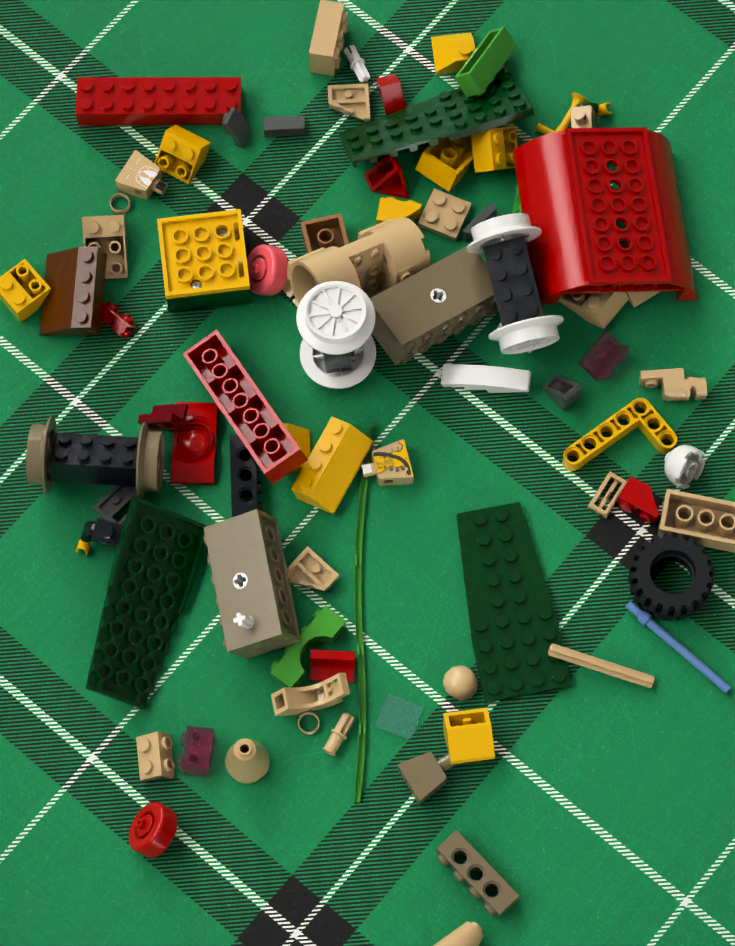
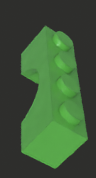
(324, 628)

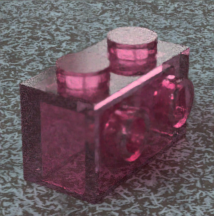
(198, 751)

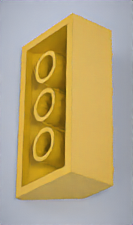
(332, 465)

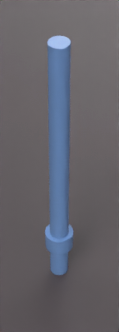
(646, 619)

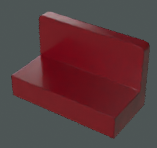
(165, 417)

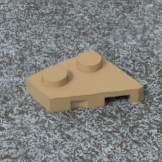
(311, 571)

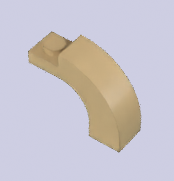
(310, 698)

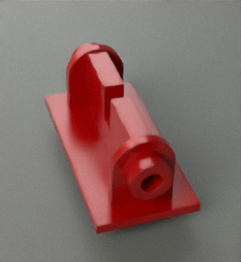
(122, 324)

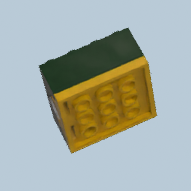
(204, 260)

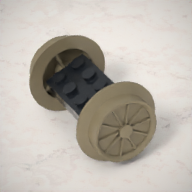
(94, 458)

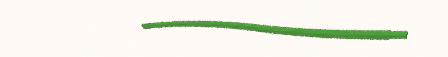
(359, 631)

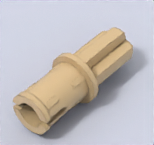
(338, 734)

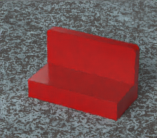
(329, 663)

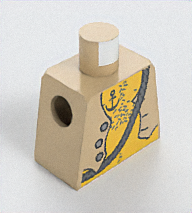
(390, 465)

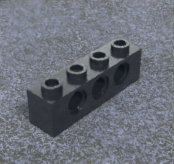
(242, 488)

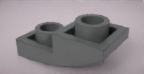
(236, 126)

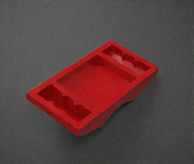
(195, 446)

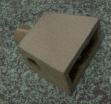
(424, 775)

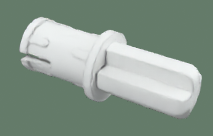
(357, 64)

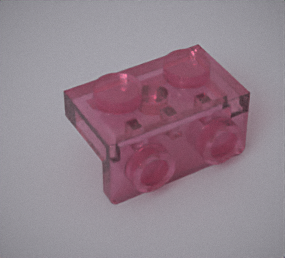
(603, 357)

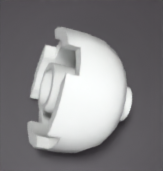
(683, 465)

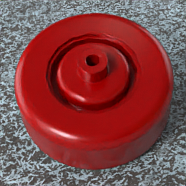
(153, 829)

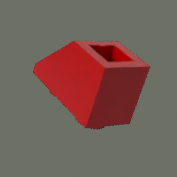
(638, 499)

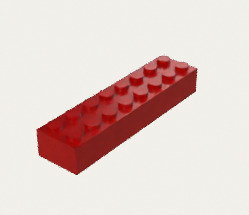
(156, 100)
(245, 407)

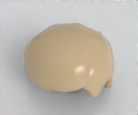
(460, 682)

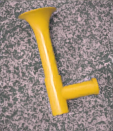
(577, 98)

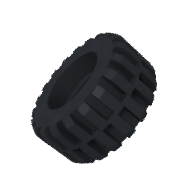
(675, 550)

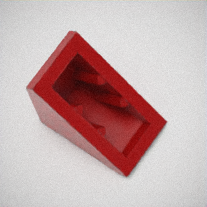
(390, 93)

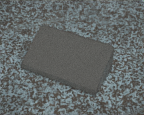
(284, 126)

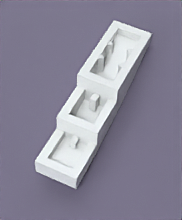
(487, 378)

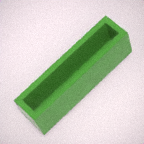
(485, 62)

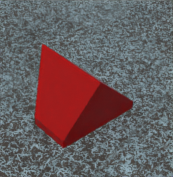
(387, 178)

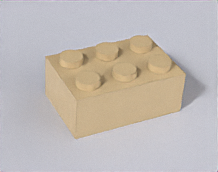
(328, 38)

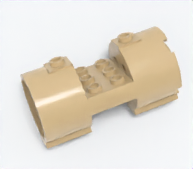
(376, 260)

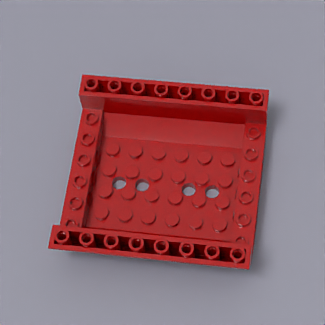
(571, 200)

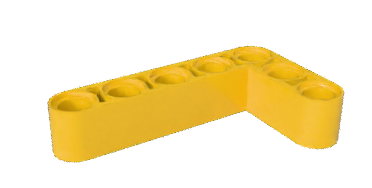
(618, 431)

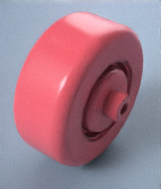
(267, 270)

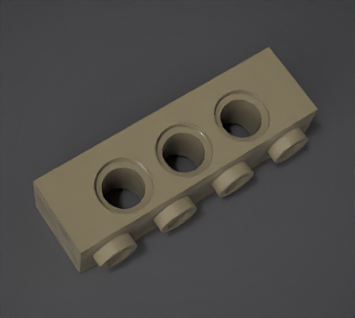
(457, 844)

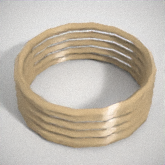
(120, 211)
(308, 713)

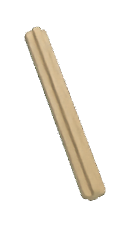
(601, 665)

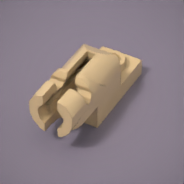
(673, 384)

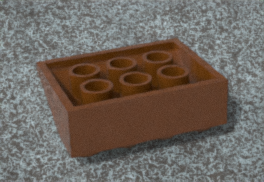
(75, 292)

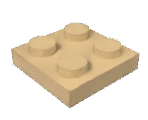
(444, 214)

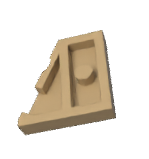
(350, 100)

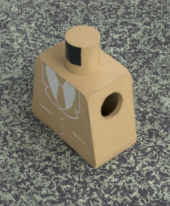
(140, 177)

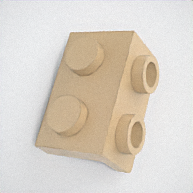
(155, 756)

